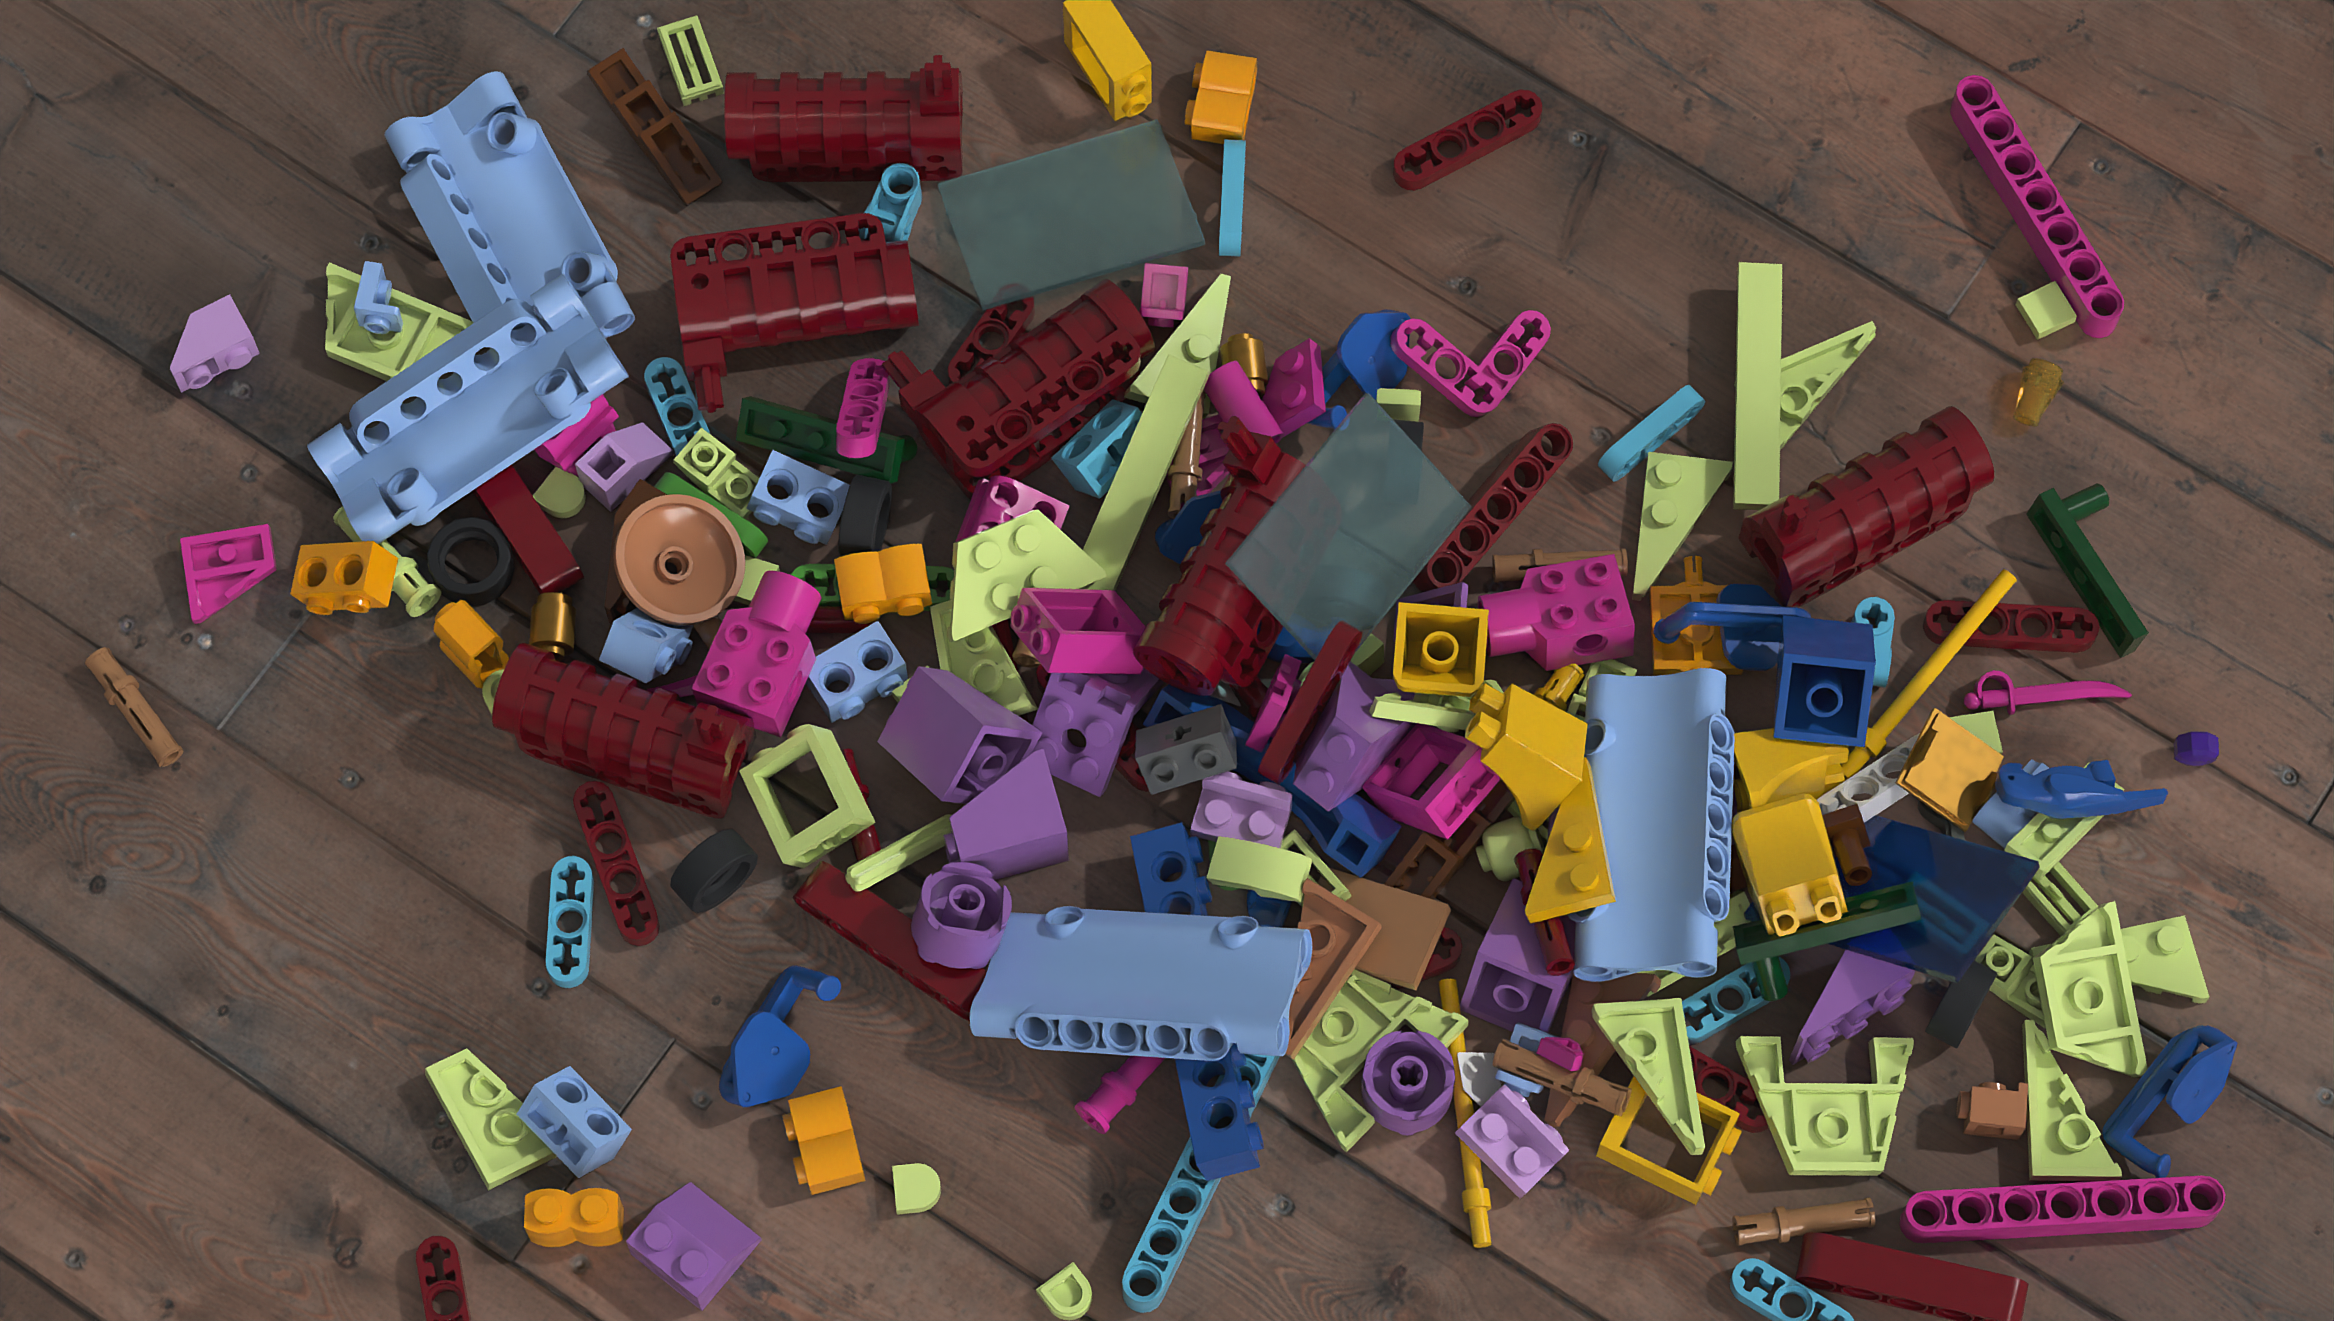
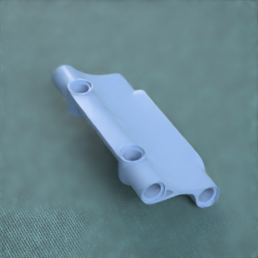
(502, 206)
(474, 420)
(1666, 820)
(1142, 974)

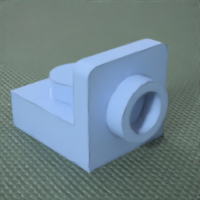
(373, 300)

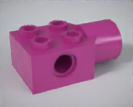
(1563, 615)
(762, 654)

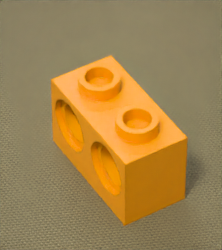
(344, 577)

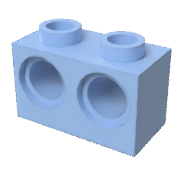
(803, 487)
(645, 645)
(847, 663)
(574, 1121)

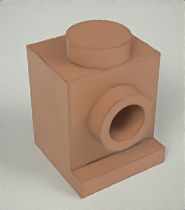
(1993, 1110)

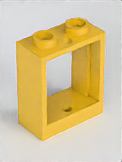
(1108, 56)
(1710, 1113)

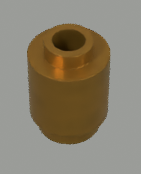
(1250, 356)
(553, 624)

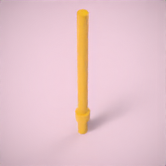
(1927, 674)
(1475, 1197)

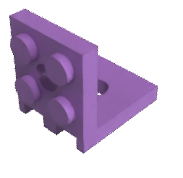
(1102, 711)

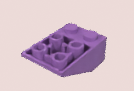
(1852, 994)

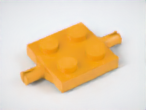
(1697, 644)

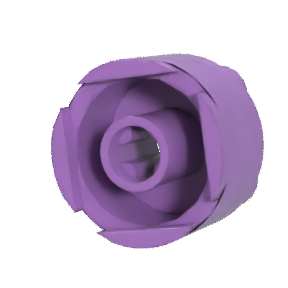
(960, 916)
(1408, 1107)

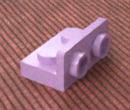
(1241, 810)
(1512, 1140)

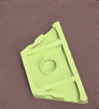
(383, 354)
(1005, 559)
(2090, 995)

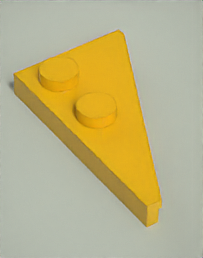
(1575, 860)

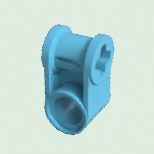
(894, 209)
(1884, 620)

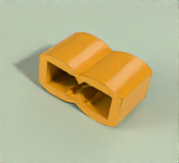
(1222, 98)
(883, 583)
(469, 642)
(825, 1141)
(586, 1216)

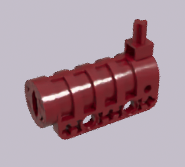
(846, 125)
(786, 292)
(1027, 388)
(1869, 508)
(1210, 614)
(622, 731)

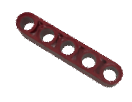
(1508, 496)
(528, 532)
(885, 936)
(1908, 1280)

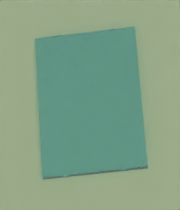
(1070, 214)
(1349, 530)

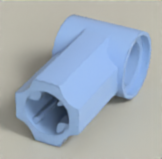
(2002, 820)

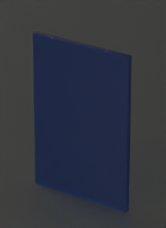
(1959, 893)

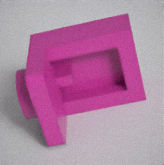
(1163, 294)

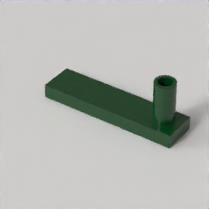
(814, 439)
(2057, 526)
(1865, 915)

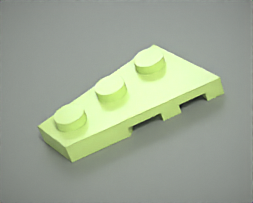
(981, 662)
(486, 1118)

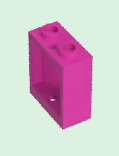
(1078, 630)
(1450, 796)

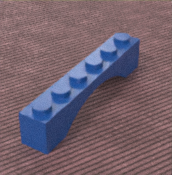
(1349, 833)

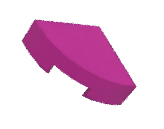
(1562, 1052)

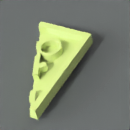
(1193, 341)
(1814, 372)
(1673, 499)
(1442, 711)
(2161, 958)
(1657, 1052)
(2059, 1133)

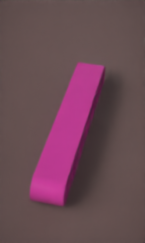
(2037, 187)
(2080, 1197)

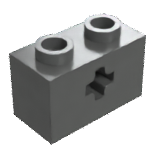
(1186, 749)

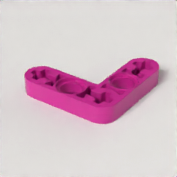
(1481, 375)

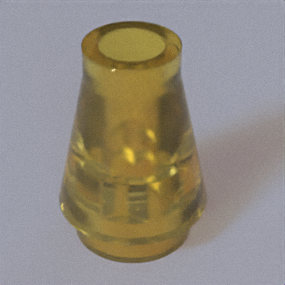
(2037, 389)

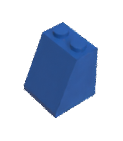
(1824, 681)

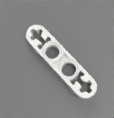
(1873, 782)

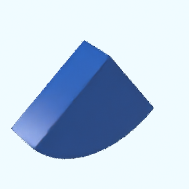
(1267, 911)

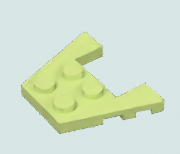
(1347, 1031)
(1829, 1124)

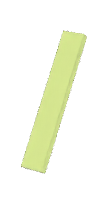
(1757, 385)
(1144, 468)

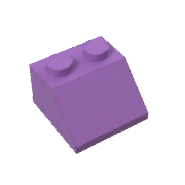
(692, 1244)

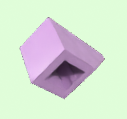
(211, 344)
(620, 461)

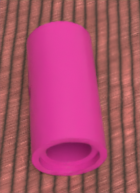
(1236, 396)

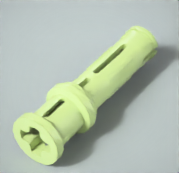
(407, 582)

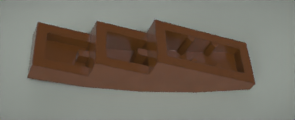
(654, 127)
(1436, 860)

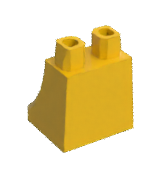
(1440, 649)
(1529, 747)
(1782, 768)
(1789, 864)

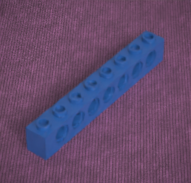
(1235, 1146)

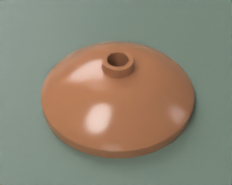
(699, 545)

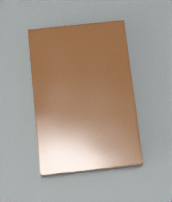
(1408, 929)

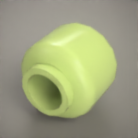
(1501, 845)

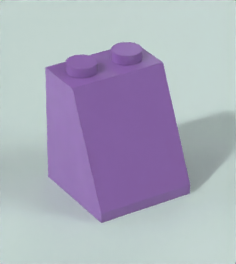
(955, 735)
(1346, 742)
(1012, 823)
(1510, 971)

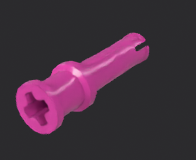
(1116, 1091)

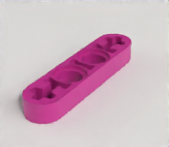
(862, 408)

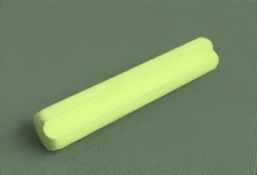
(898, 854)

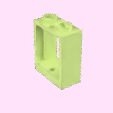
(830, 831)

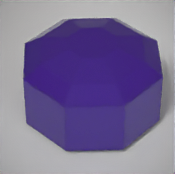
(2196, 748)

